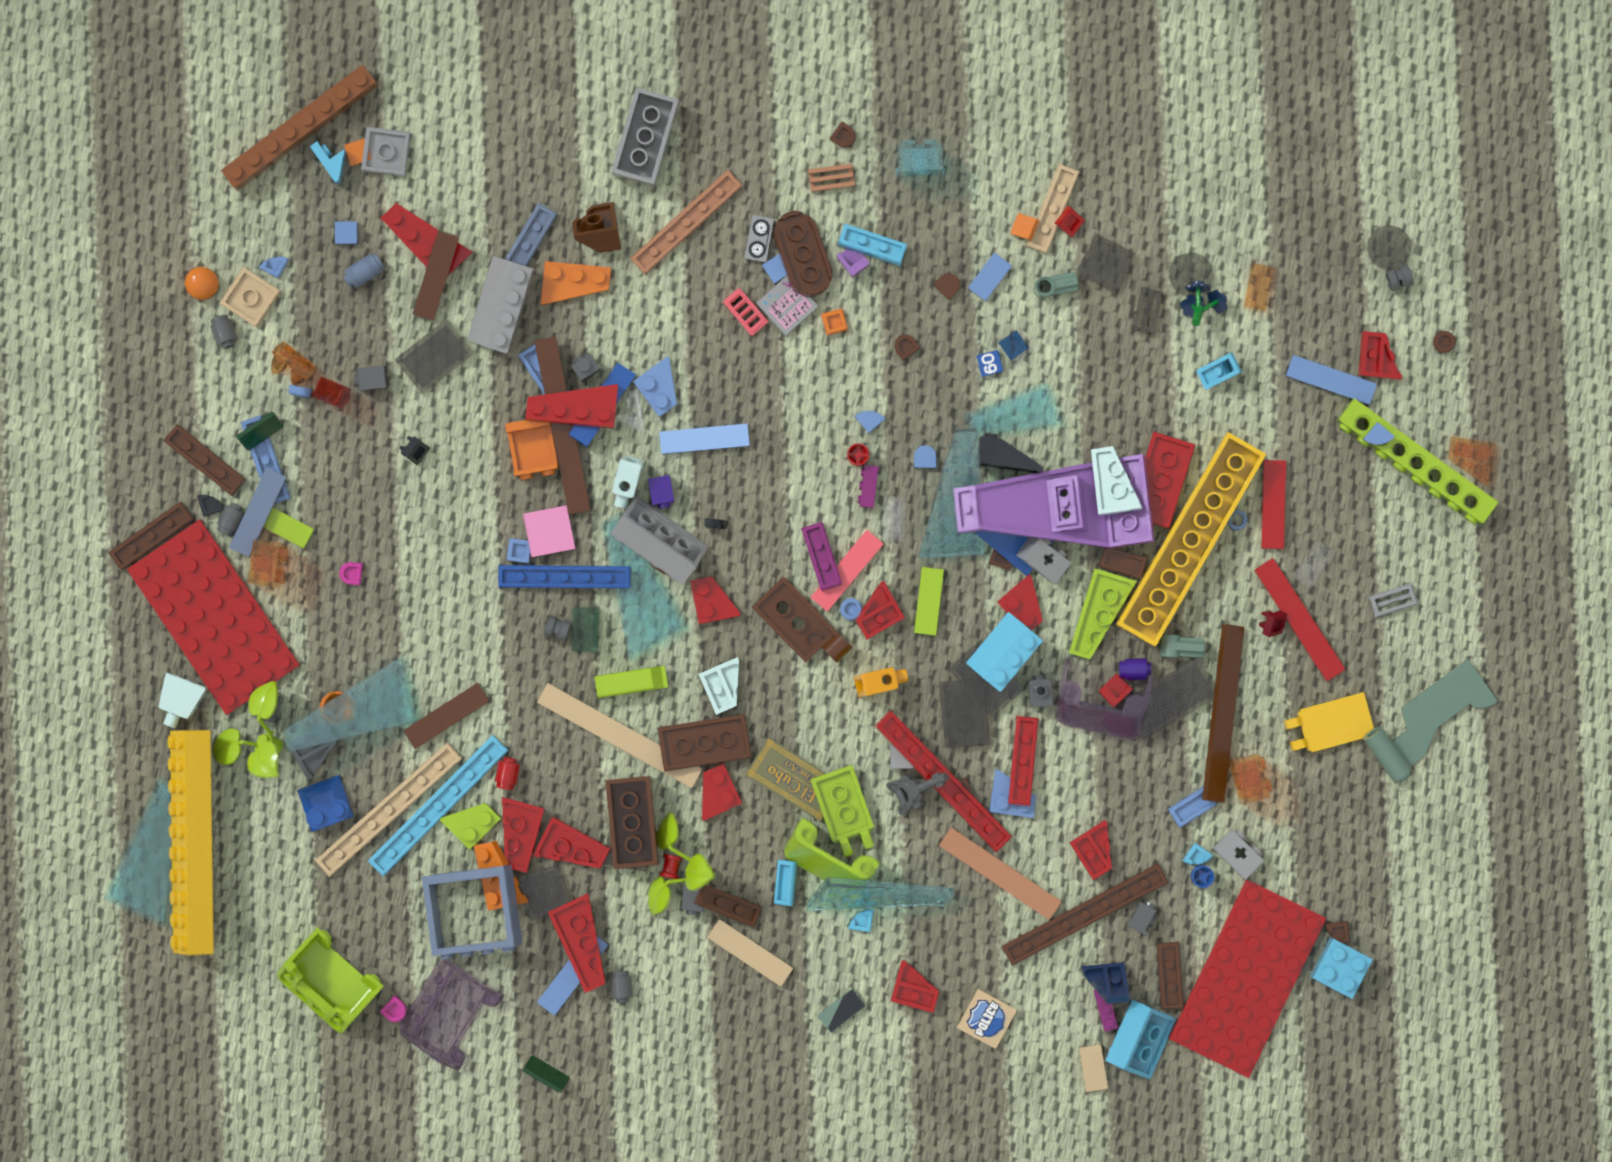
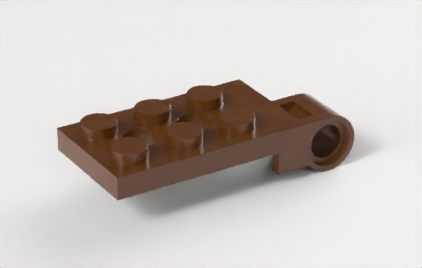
(816, 632)

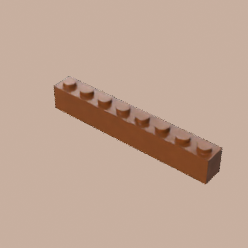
(299, 127)

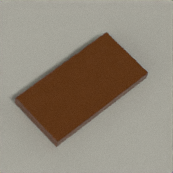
(704, 742)

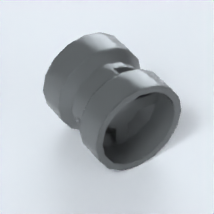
(1399, 278)
(557, 628)

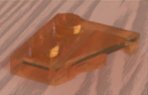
(1473, 457)

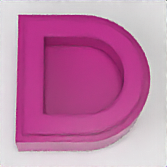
(351, 573)
(394, 1010)

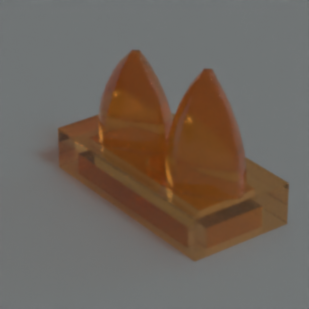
(286, 357)

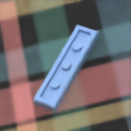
(704, 438)

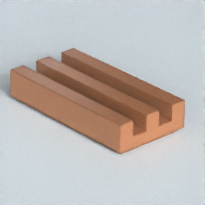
(831, 177)

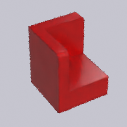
(1115, 690)

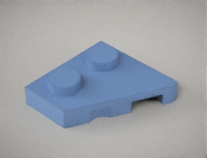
(658, 387)
(1000, 795)

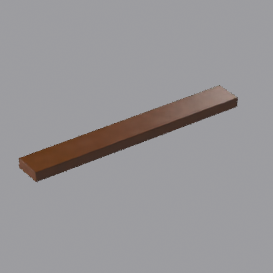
(565, 446)
(1223, 713)
(1085, 914)

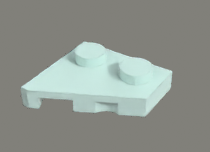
(722, 685)

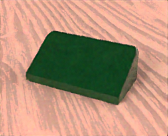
(260, 431)
(545, 1074)

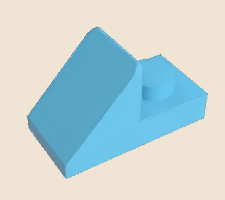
(334, 165)
(1218, 371)

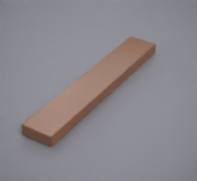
(686, 222)
(1000, 873)

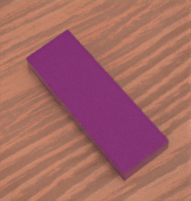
(822, 556)

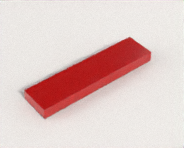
(1273, 504)
(1023, 761)

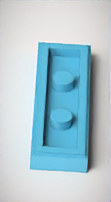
(872, 244)

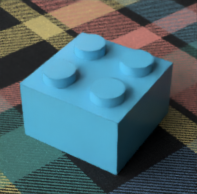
(1341, 968)

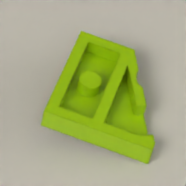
(471, 823)

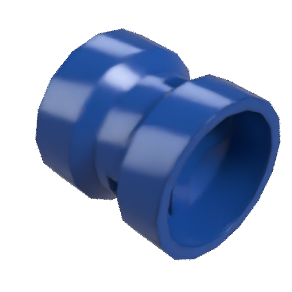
(1204, 878)

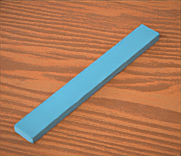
(438, 805)

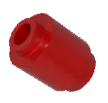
(507, 773)

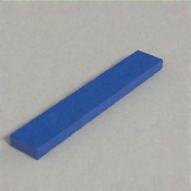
(564, 576)

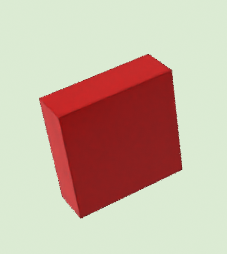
(1069, 221)

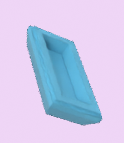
(785, 882)

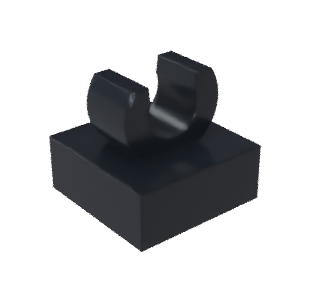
(414, 450)

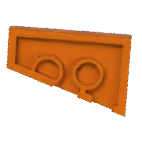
(570, 281)
(491, 855)

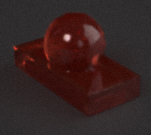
(332, 392)

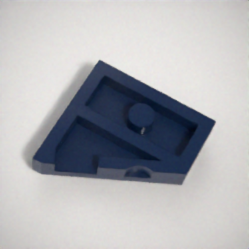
(1108, 981)

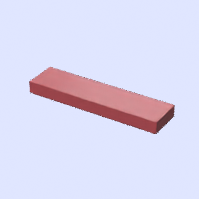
(849, 568)

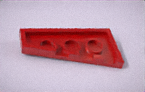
(419, 235)
(578, 407)
(578, 935)

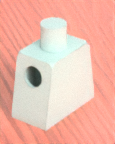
(630, 471)
(180, 698)

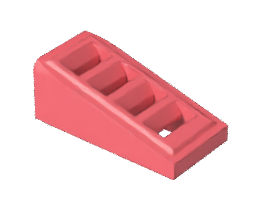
(739, 293)

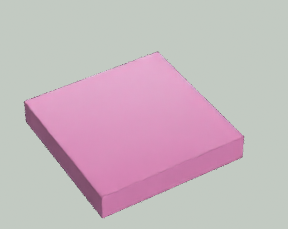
(548, 531)

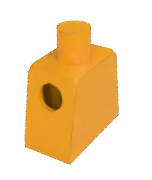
(872, 683)

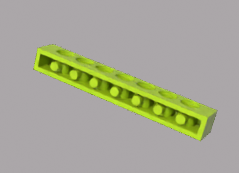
(1483, 502)

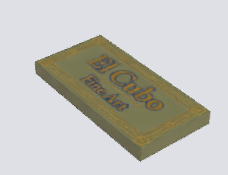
(787, 776)

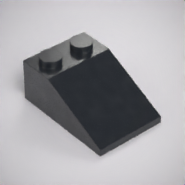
(1002, 455)

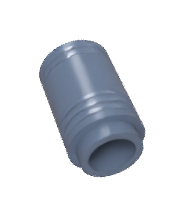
(363, 270)

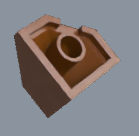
(598, 228)

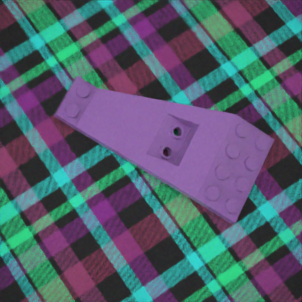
(1036, 509)

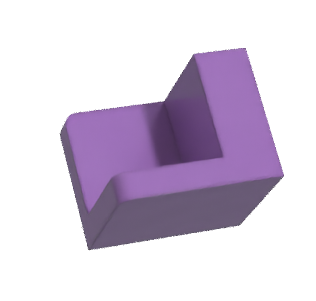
(852, 262)

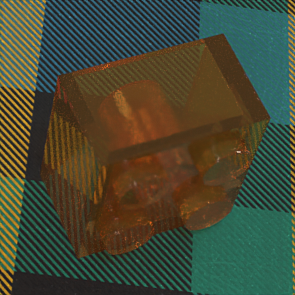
(267, 563)
(1250, 778)

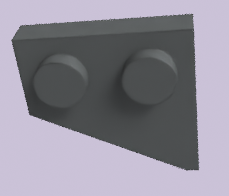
(312, 757)

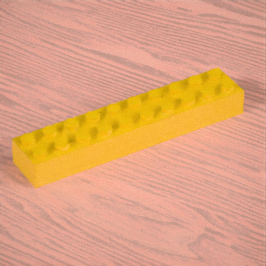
(1190, 539)
(191, 842)

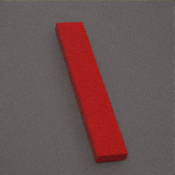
(1299, 619)

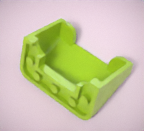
(821, 864)
(328, 981)

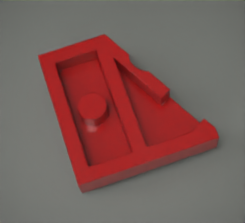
(1376, 357)
(1023, 603)
(879, 612)
(718, 792)

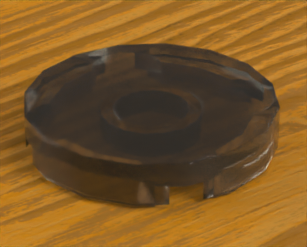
(1382, 247)
(1187, 269)

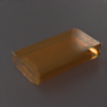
(1258, 286)

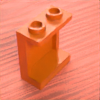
(532, 448)

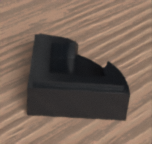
(209, 505)
(720, 524)

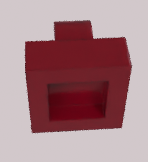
(1274, 623)

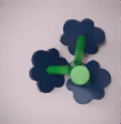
(1194, 306)

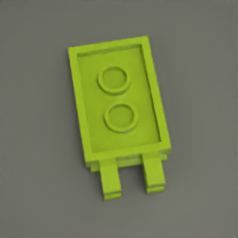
(843, 807)

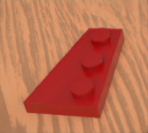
(521, 829)
(569, 844)

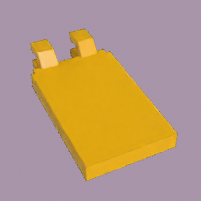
(1332, 723)

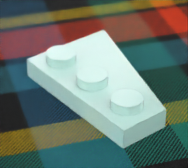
(1112, 483)

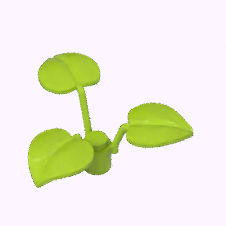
(265, 758)
(697, 871)

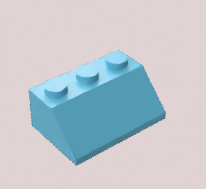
(1004, 651)
(1140, 1039)

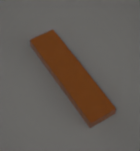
(436, 275)
(204, 460)
(151, 536)
(446, 715)

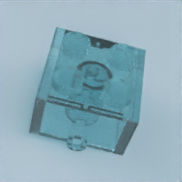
(919, 159)

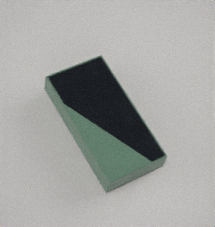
(841, 1010)

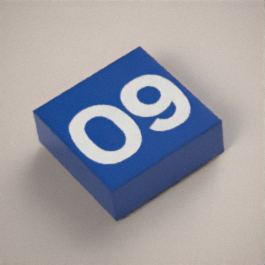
(989, 363)

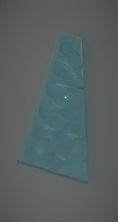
(646, 608)

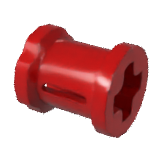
(670, 866)

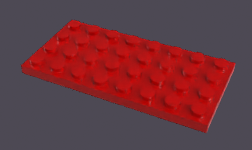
(213, 616)
(1247, 978)

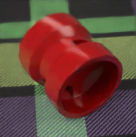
(856, 452)

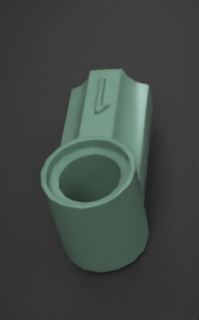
(1057, 284)
(1181, 646)

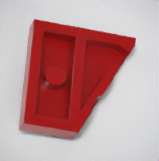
(711, 601)
(1094, 850)
(913, 989)

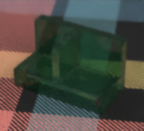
(585, 629)

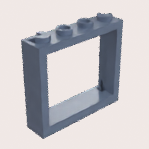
(509, 909)

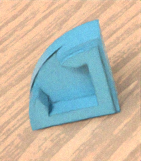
(1197, 855)
(862, 921)

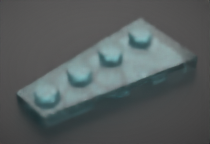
(1021, 411)

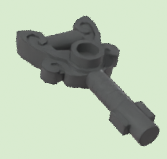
(914, 790)

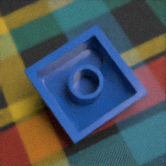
(325, 803)

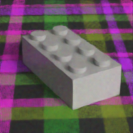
(645, 137)

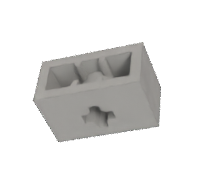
(1052, 566)
(1226, 849)

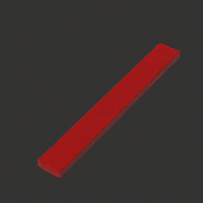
(953, 791)

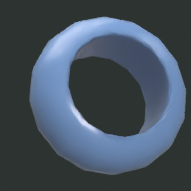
(1244, 520)

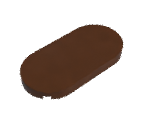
(802, 254)

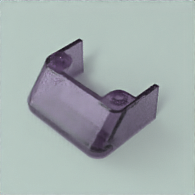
(1120, 723)

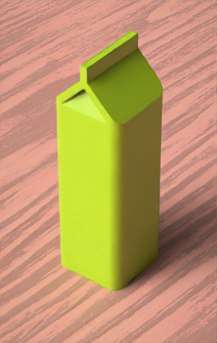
(631, 681)

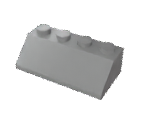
(501, 304)
(659, 540)

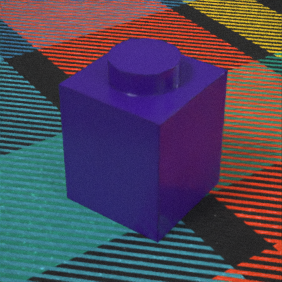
(661, 491)

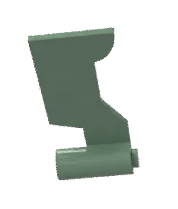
(1425, 715)

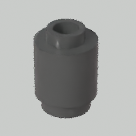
(223, 331)
(230, 519)
(621, 986)

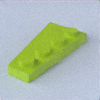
(1102, 603)

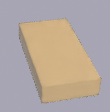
(1093, 1067)

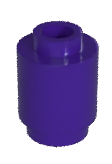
(1134, 669)

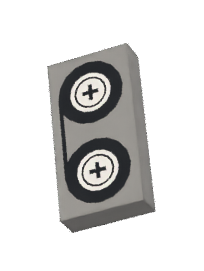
(759, 239)

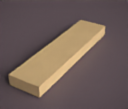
(1053, 207)
(750, 952)

